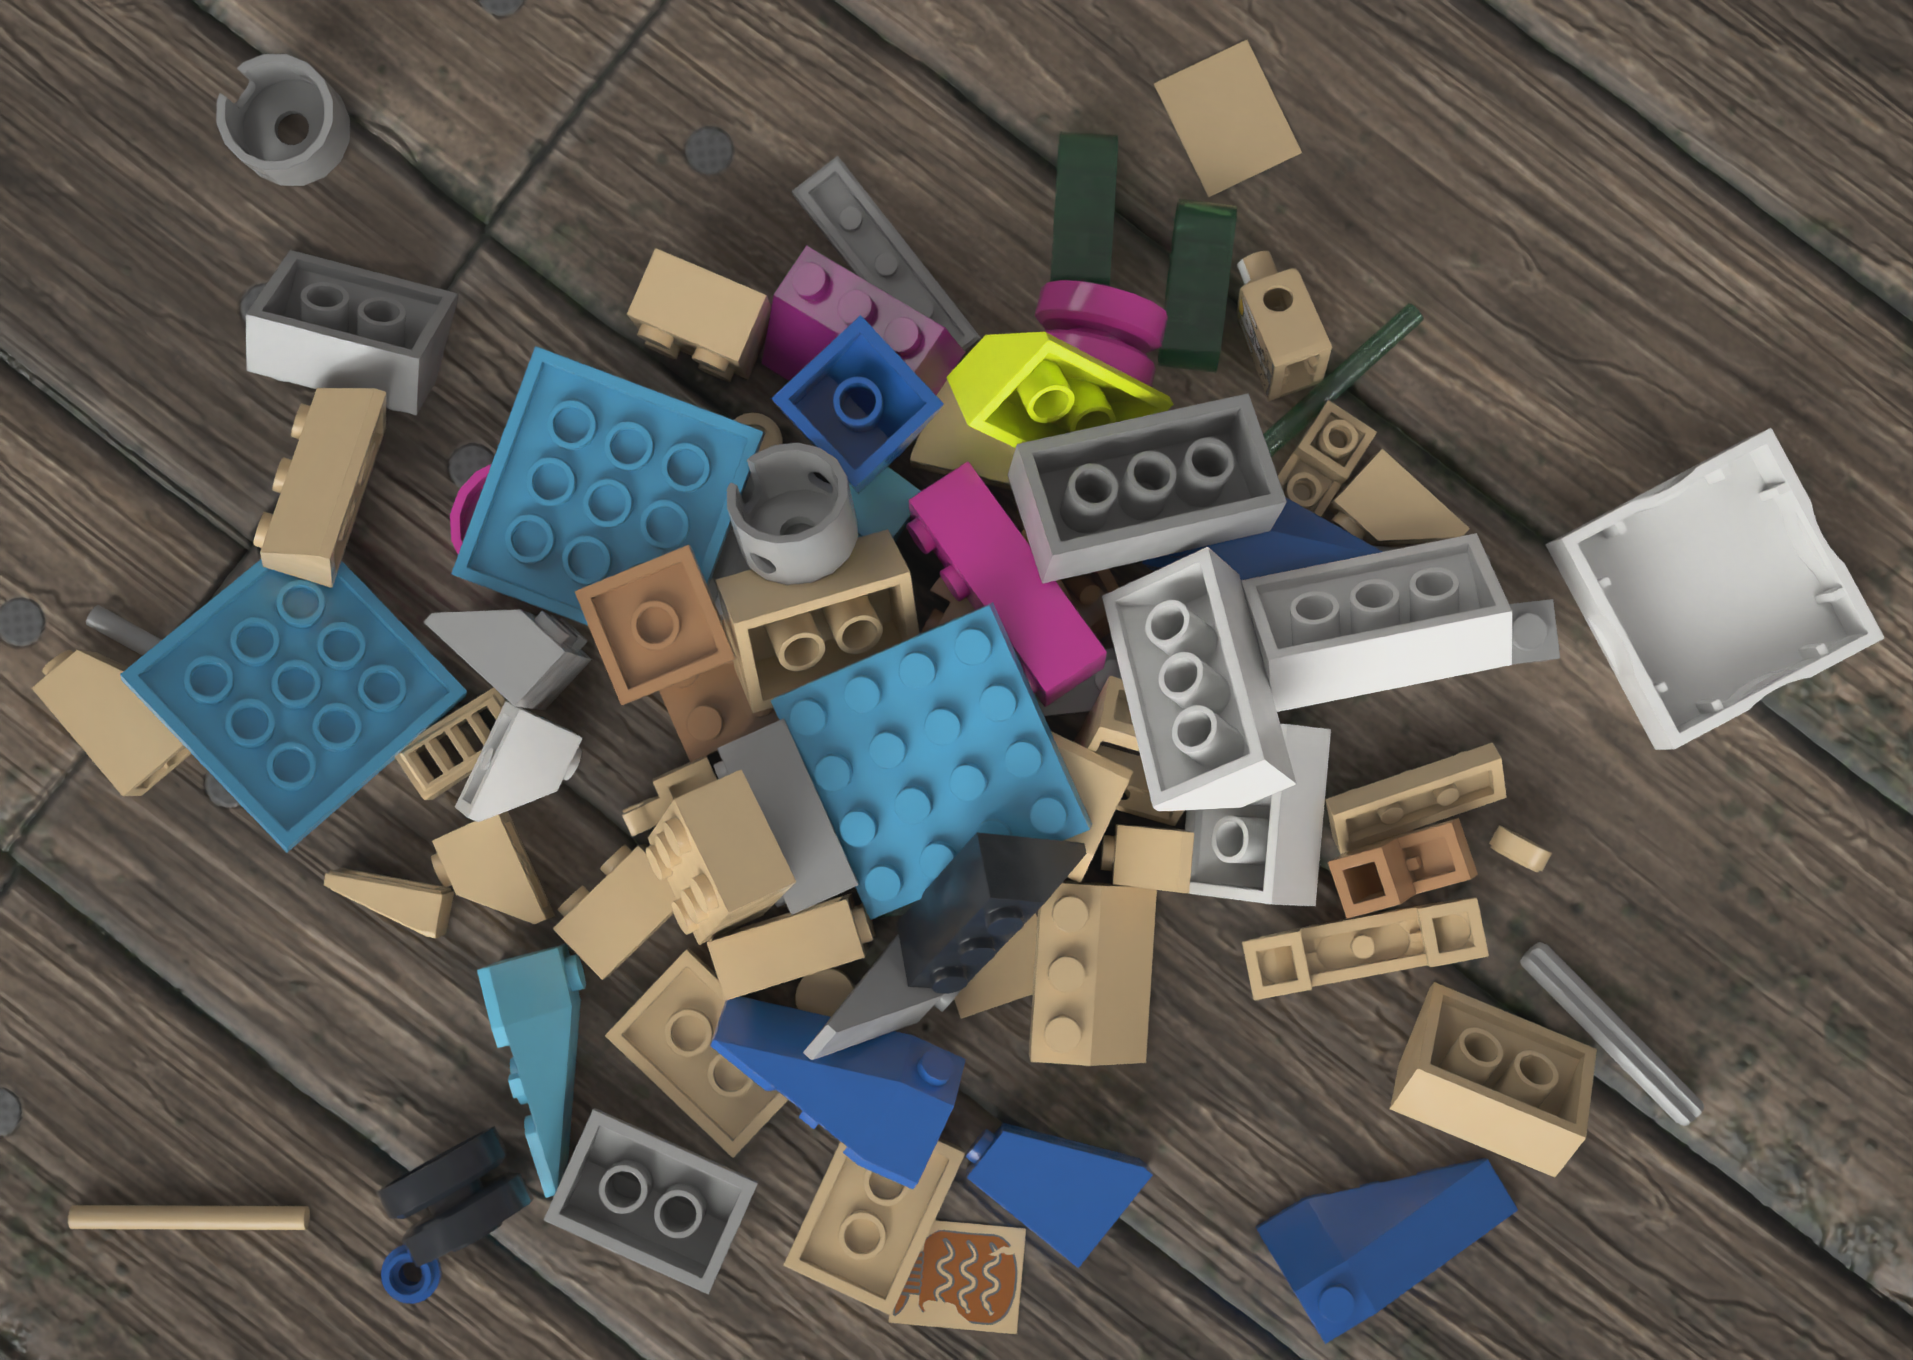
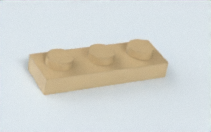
(1416, 798)

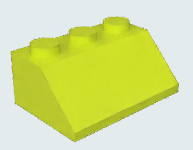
(1043, 387)

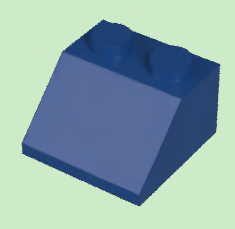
(859, 403)

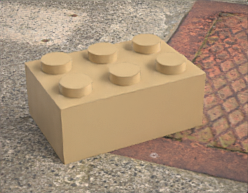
(817, 627)
(718, 858)

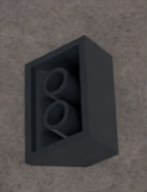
(980, 906)

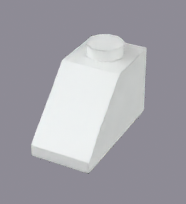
(519, 764)

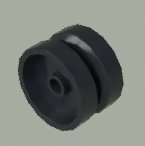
(458, 1201)

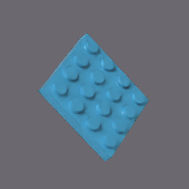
(598, 484)
(293, 693)
(927, 753)

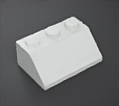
(1272, 845)

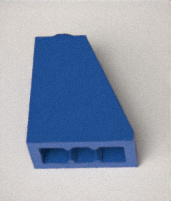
(1056, 1185)

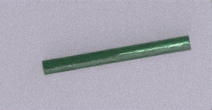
(1342, 377)

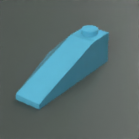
(537, 1012)

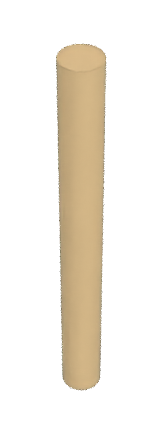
(189, 1217)

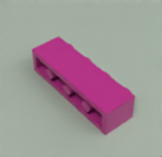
(994, 563)

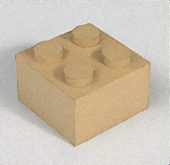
(700, 315)

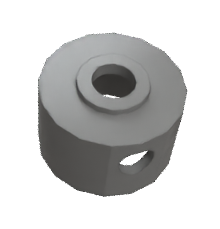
(276, 89)
(790, 495)

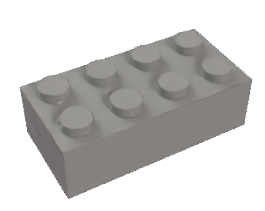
(1145, 487)

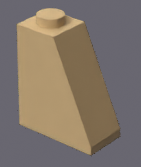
(109, 720)

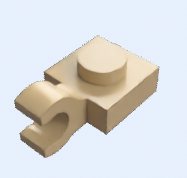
(669, 786)

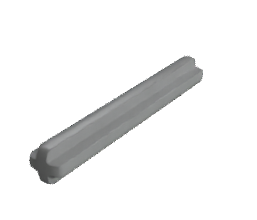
(1612, 1034)

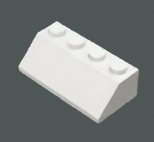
(1380, 622)
(1197, 687)

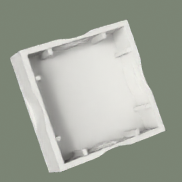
(1714, 591)

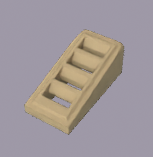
(429, 739)
(408, 902)

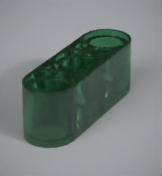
(1084, 207)
(1197, 285)

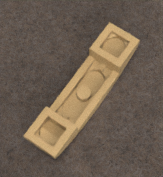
(1365, 947)

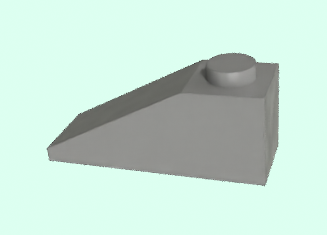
(877, 1006)

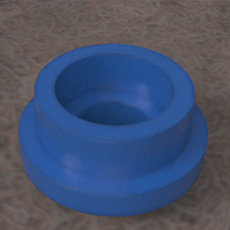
(400, 1287)

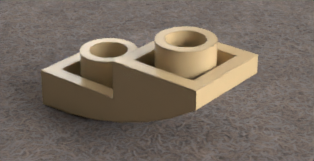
(1324, 458)

